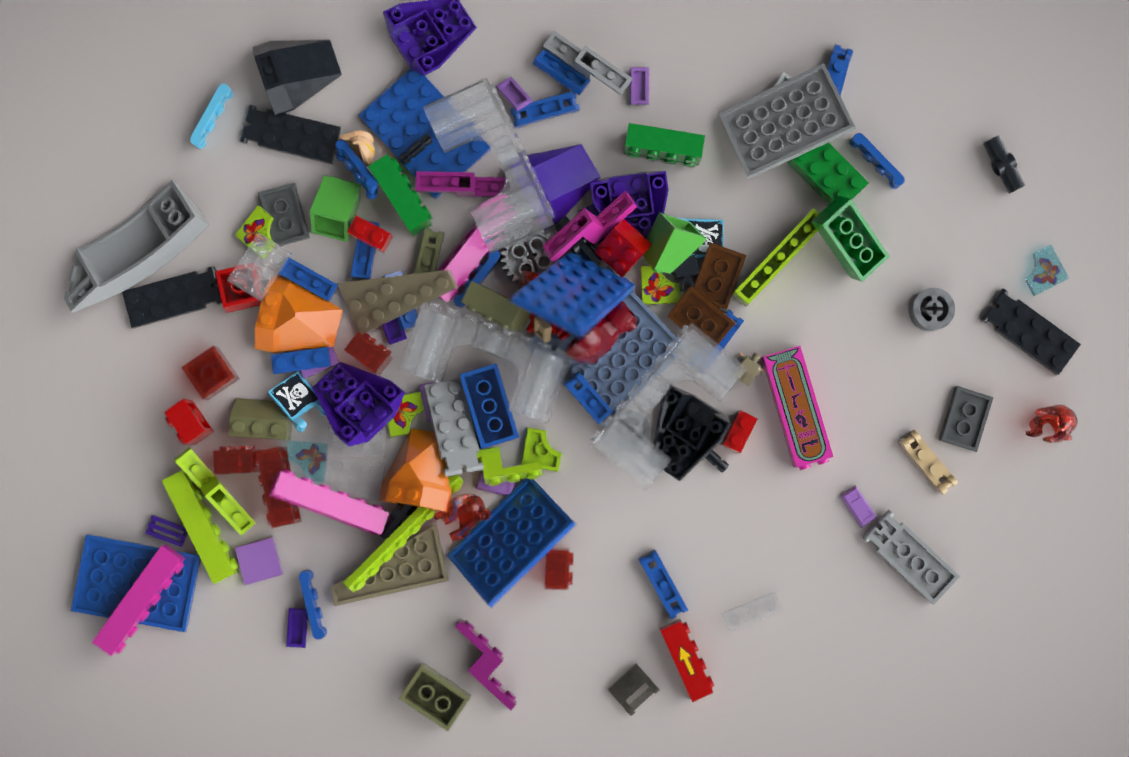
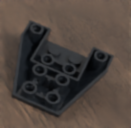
(295, 70)
(687, 431)

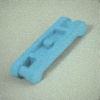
(211, 113)

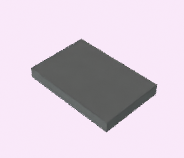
(286, 209)
(966, 418)

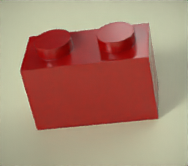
(370, 234)
(739, 431)

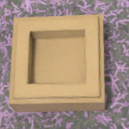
(542, 329)

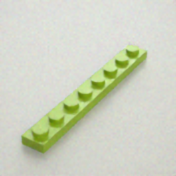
(395, 541)

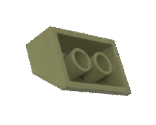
(259, 420)

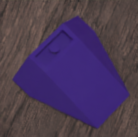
(428, 31)
(564, 177)
(646, 189)
(357, 402)

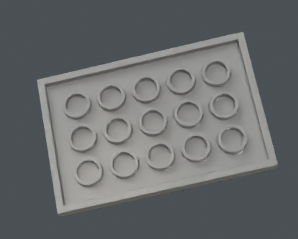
(787, 121)

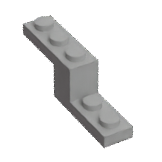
(587, 63)

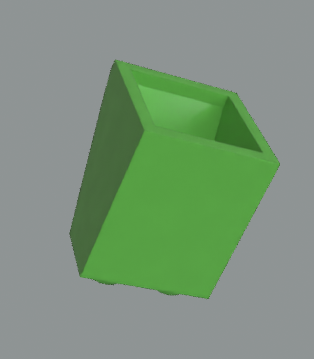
(335, 208)
(671, 243)

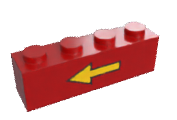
(686, 660)

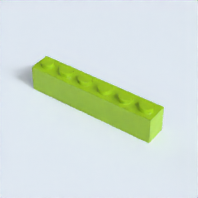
(777, 260)
(200, 526)

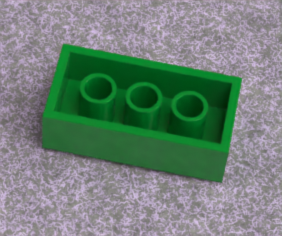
(664, 145)
(829, 173)
(402, 198)
(850, 238)

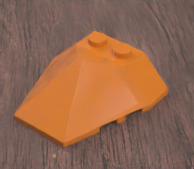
(295, 319)
(418, 474)

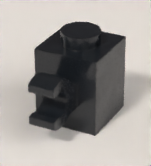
(685, 271)

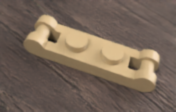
(928, 462)

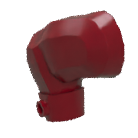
(602, 335)

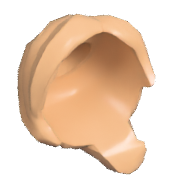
(362, 144)

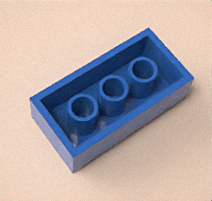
(489, 406)

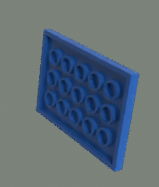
(400, 121)
(574, 293)
(510, 541)
(111, 569)

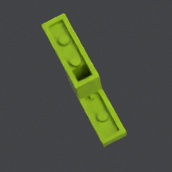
(495, 473)
(214, 491)

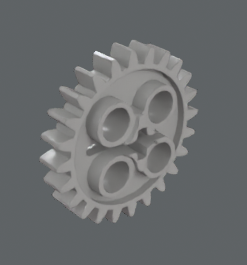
(514, 263)

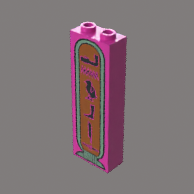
(797, 408)

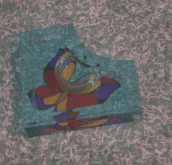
(1046, 272)
(310, 457)

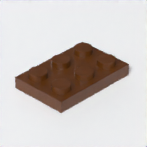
(719, 274)
(703, 314)

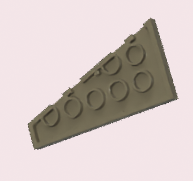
(387, 298)
(411, 566)

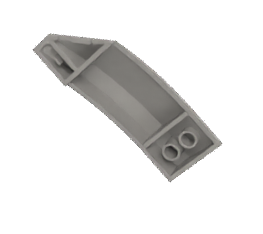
(134, 248)

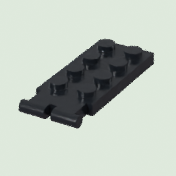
(291, 134)
(171, 297)
(1031, 332)

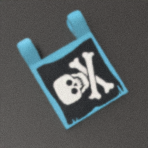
(711, 230)
(295, 398)

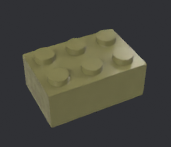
(495, 307)
(435, 696)

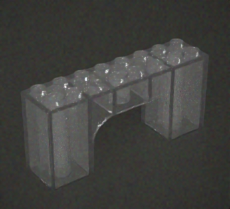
(480, 115)
(443, 331)
(690, 358)

